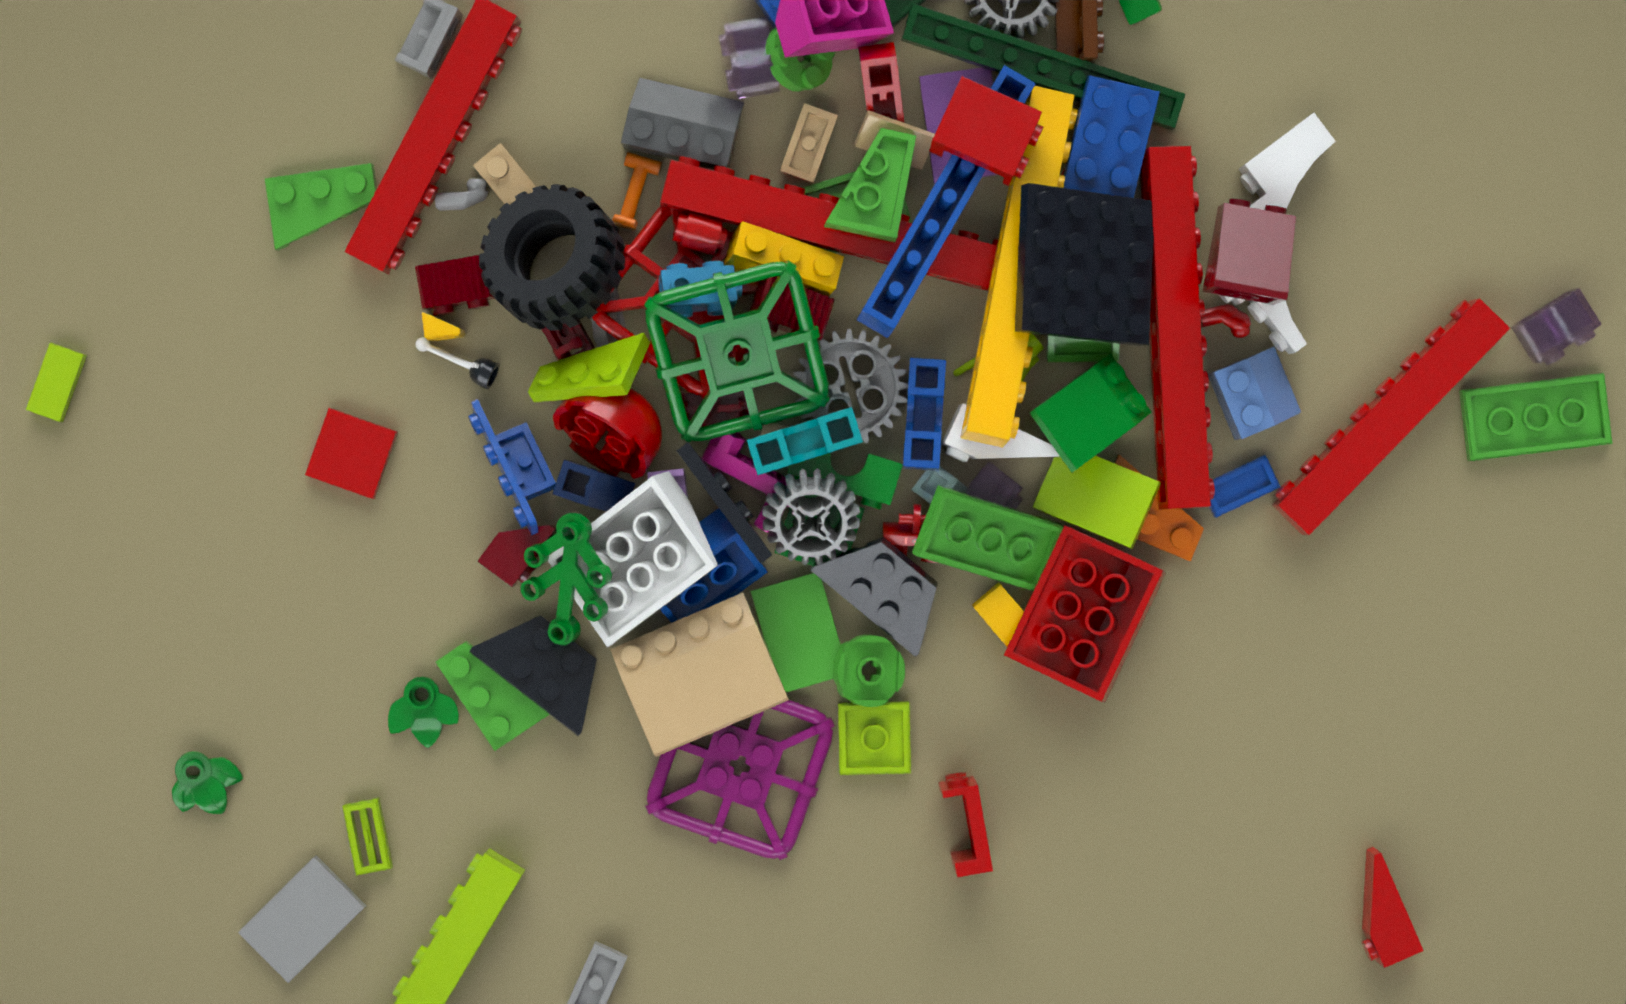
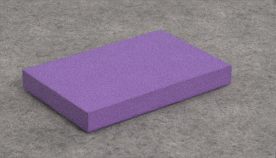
(936, 95)

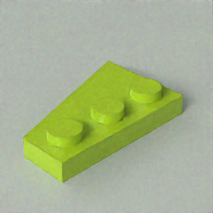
(595, 372)

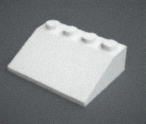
(652, 551)

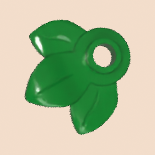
(421, 716)
(206, 787)

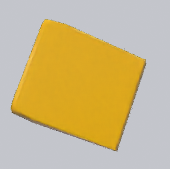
(437, 329)

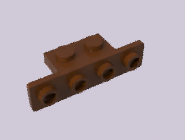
(1078, 29)

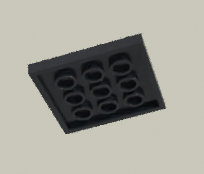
(1084, 265)

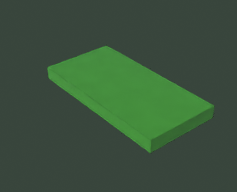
(1535, 417)
(986, 538)

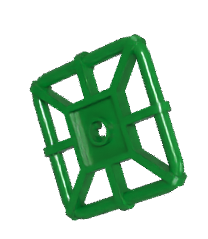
(750, 332)

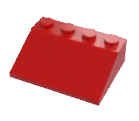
(1085, 613)

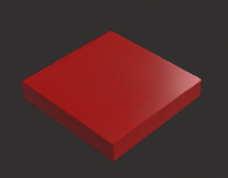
(351, 453)

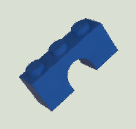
(924, 414)

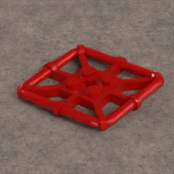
(634, 255)

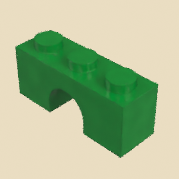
(874, 482)

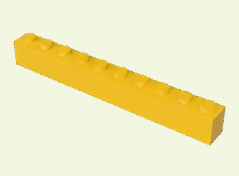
(1001, 350)

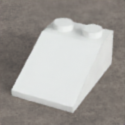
(1021, 447)

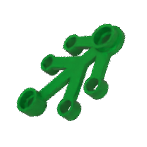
(570, 576)

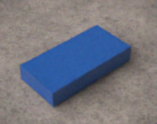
(1243, 485)

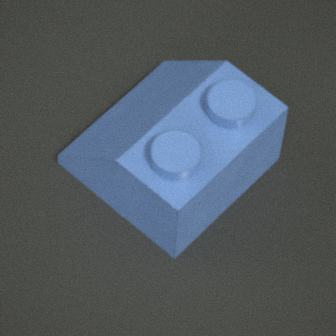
(1254, 393)

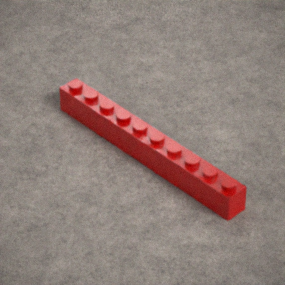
(803, 219)
(1176, 331)

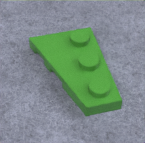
(877, 190)
(314, 199)
(490, 700)

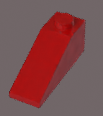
(881, 80)
(1385, 918)

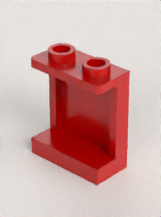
(987, 129)
(977, 858)

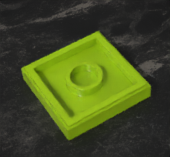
(874, 738)

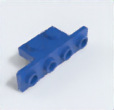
(520, 462)

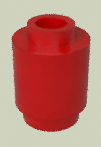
(699, 232)

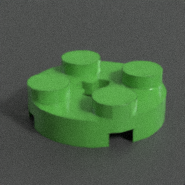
(794, 74)
(848, 670)

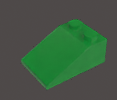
(1090, 412)

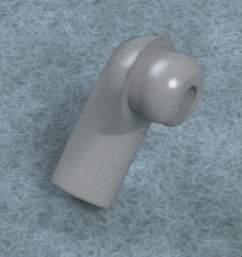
(462, 200)

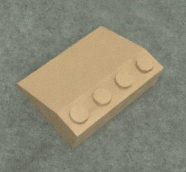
(699, 674)

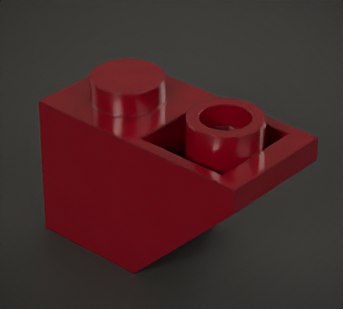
(506, 553)

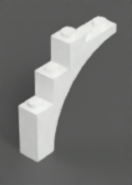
(1274, 179)

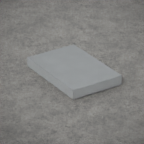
(302, 918)

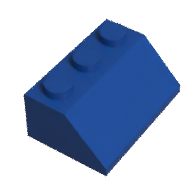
(734, 573)

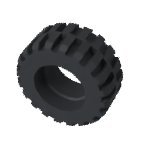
(524, 230)

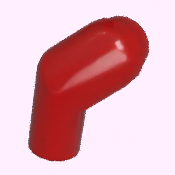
(1229, 316)

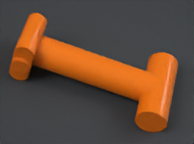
(641, 167)

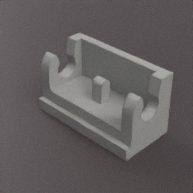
(429, 37)

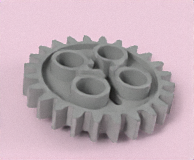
(881, 378)

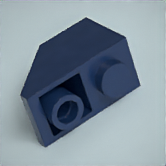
(591, 486)

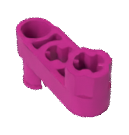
(726, 456)

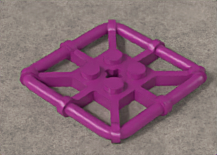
(749, 787)

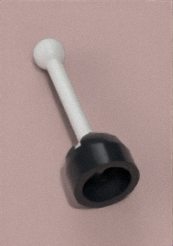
(481, 371)

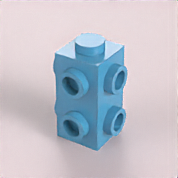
(680, 275)

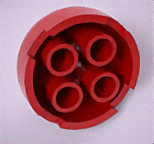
(632, 429)

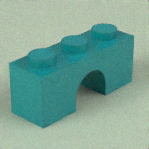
(804, 441)

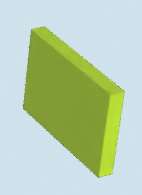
(1098, 498)

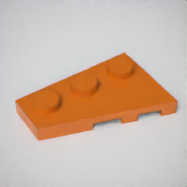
(1168, 528)

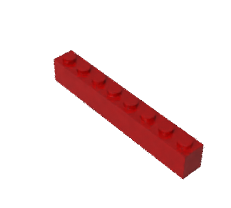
(434, 135)
(1390, 416)

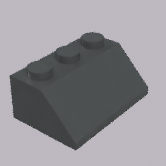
(683, 123)

